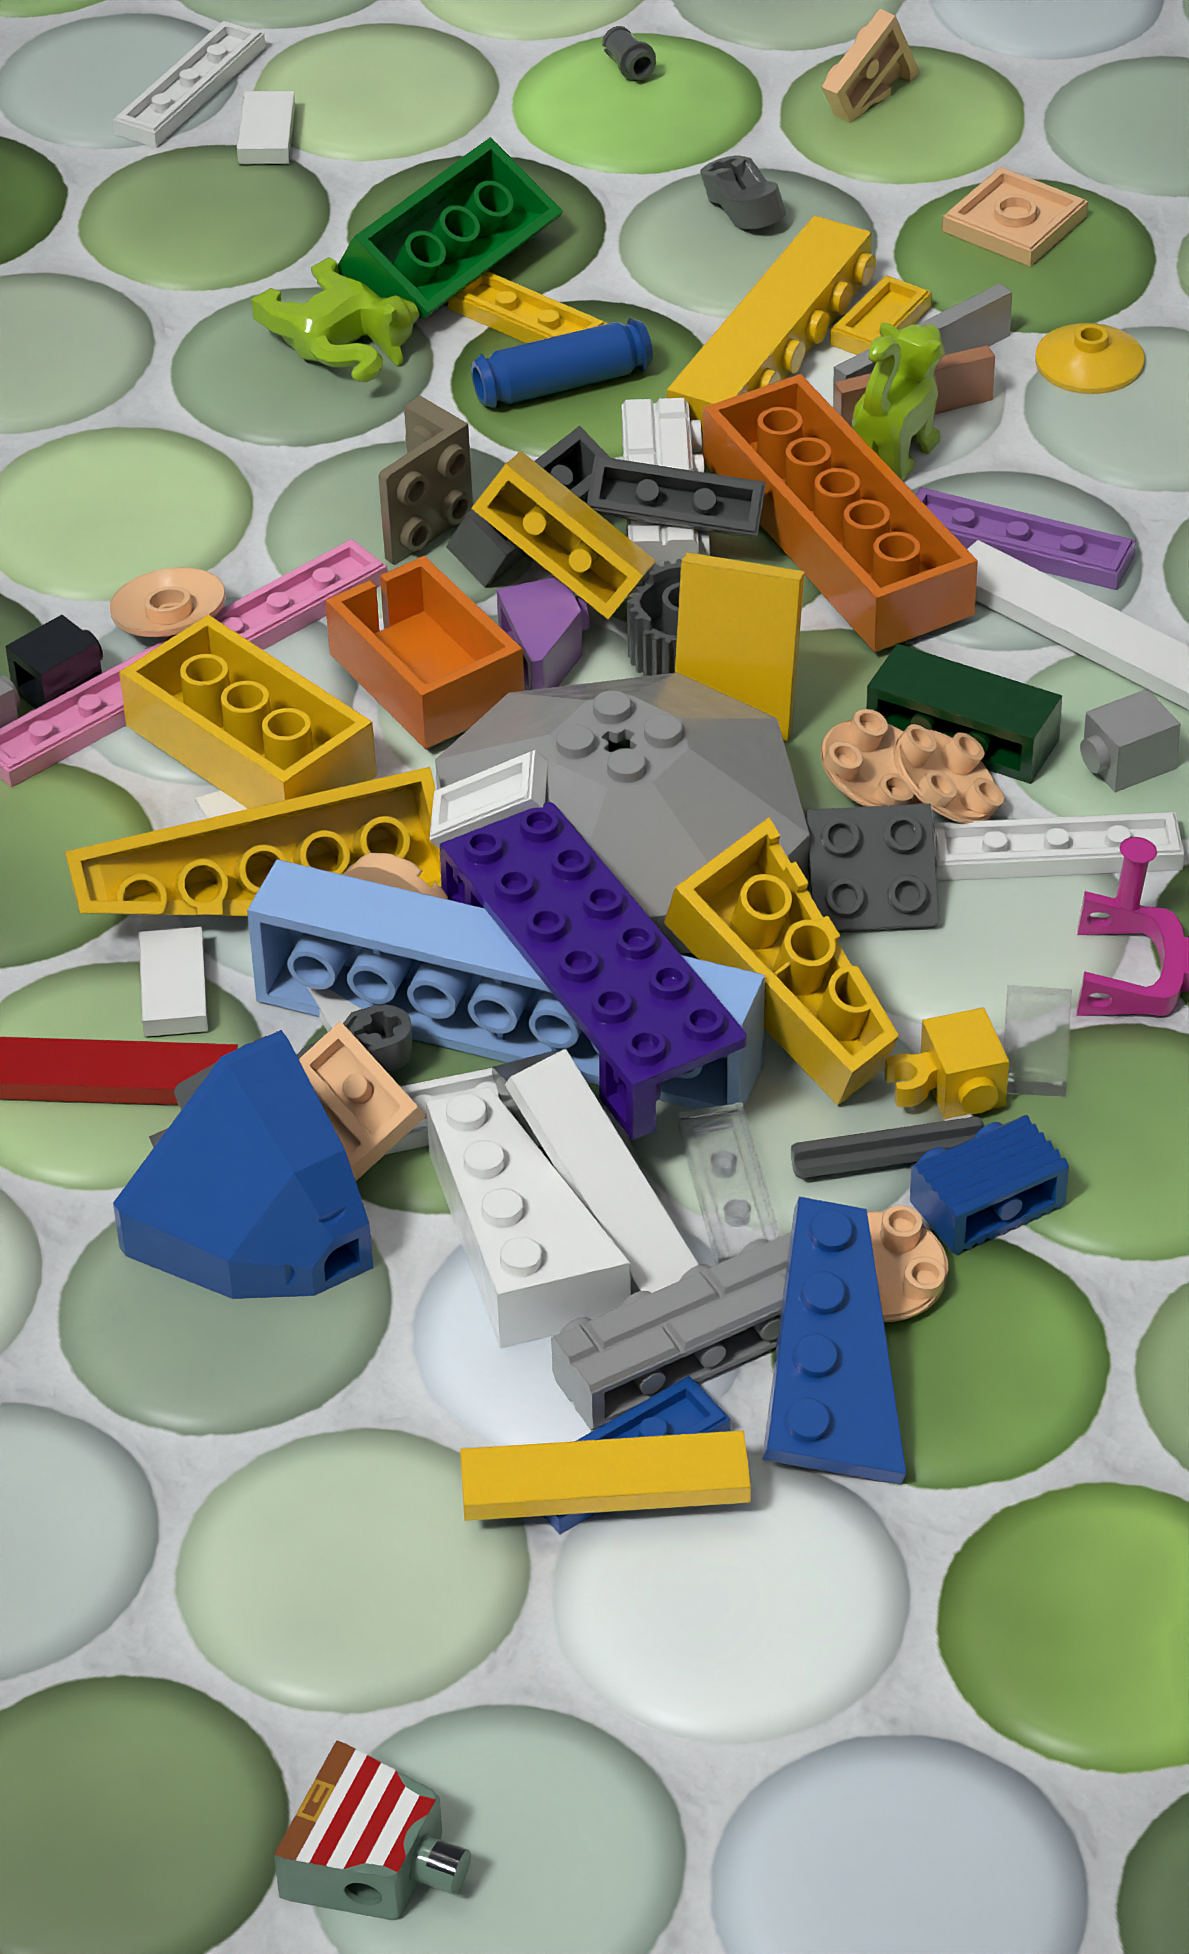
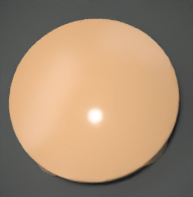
(862, 762)
(947, 774)
(907, 1262)

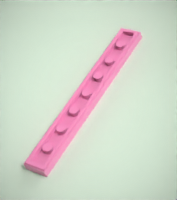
(260, 617)

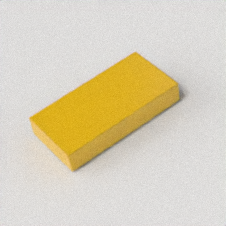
(886, 302)

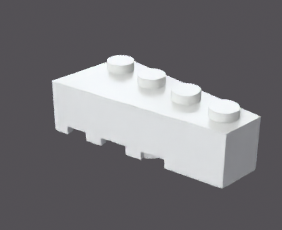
(520, 1223)

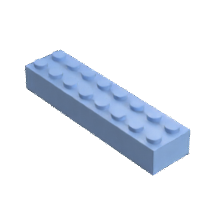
(456, 977)

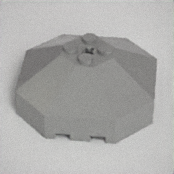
(656, 812)

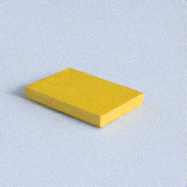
(741, 631)

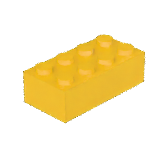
(244, 718)

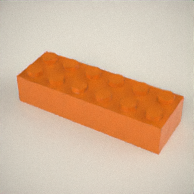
(842, 513)

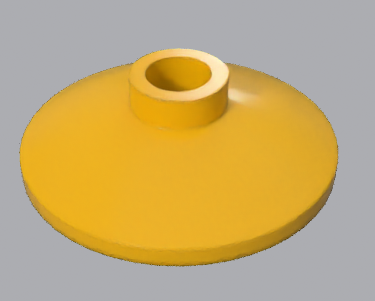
(1089, 358)

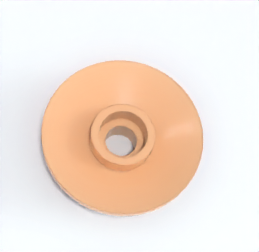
(166, 601)

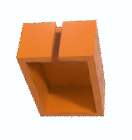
(434, 660)

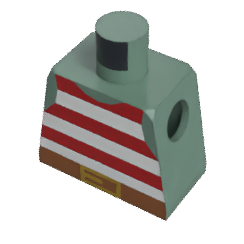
(366, 1840)

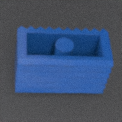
(989, 1183)

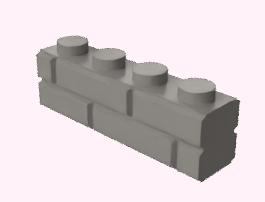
(682, 1330)

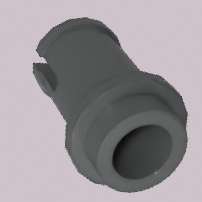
(634, 58)

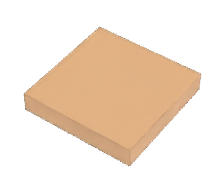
(1015, 216)

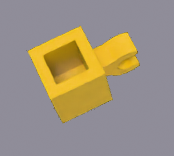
(957, 1062)

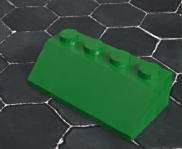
(450, 230)

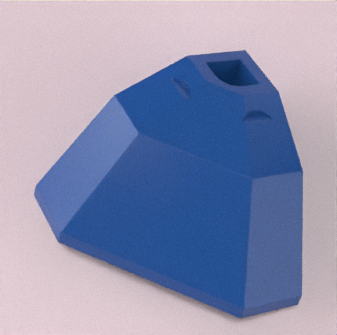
(249, 1186)

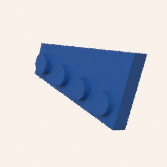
(832, 1364)

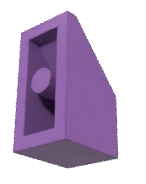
(548, 627)

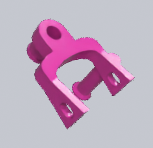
(1131, 917)

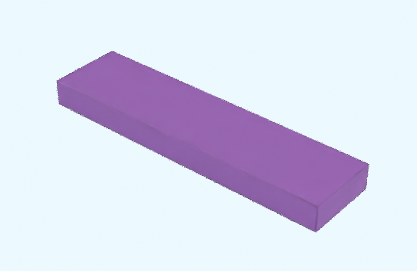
(1035, 540)

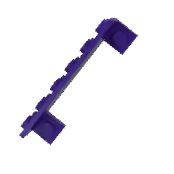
(594, 955)

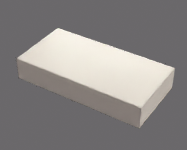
(266, 127)
(489, 797)
(173, 981)

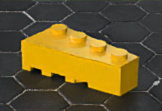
(757, 916)

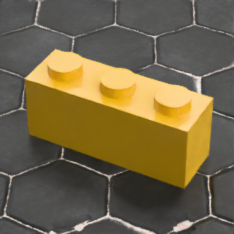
(563, 534)

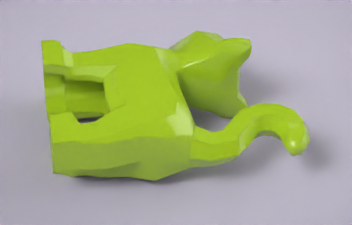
(337, 317)
(901, 394)

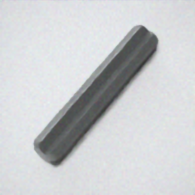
(879, 1147)

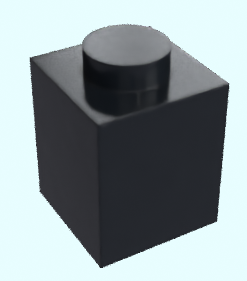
(53, 660)

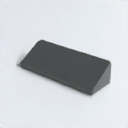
(676, 497)

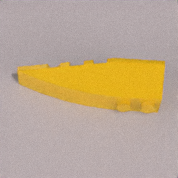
(224, 859)

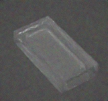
(1037, 1040)

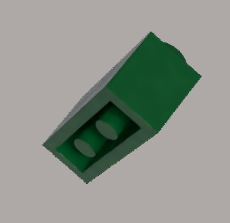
(1007, 717)

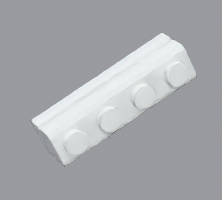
(663, 437)

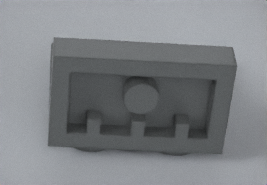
(874, 867)

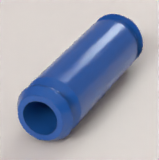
(561, 363)

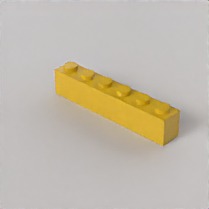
(780, 316)

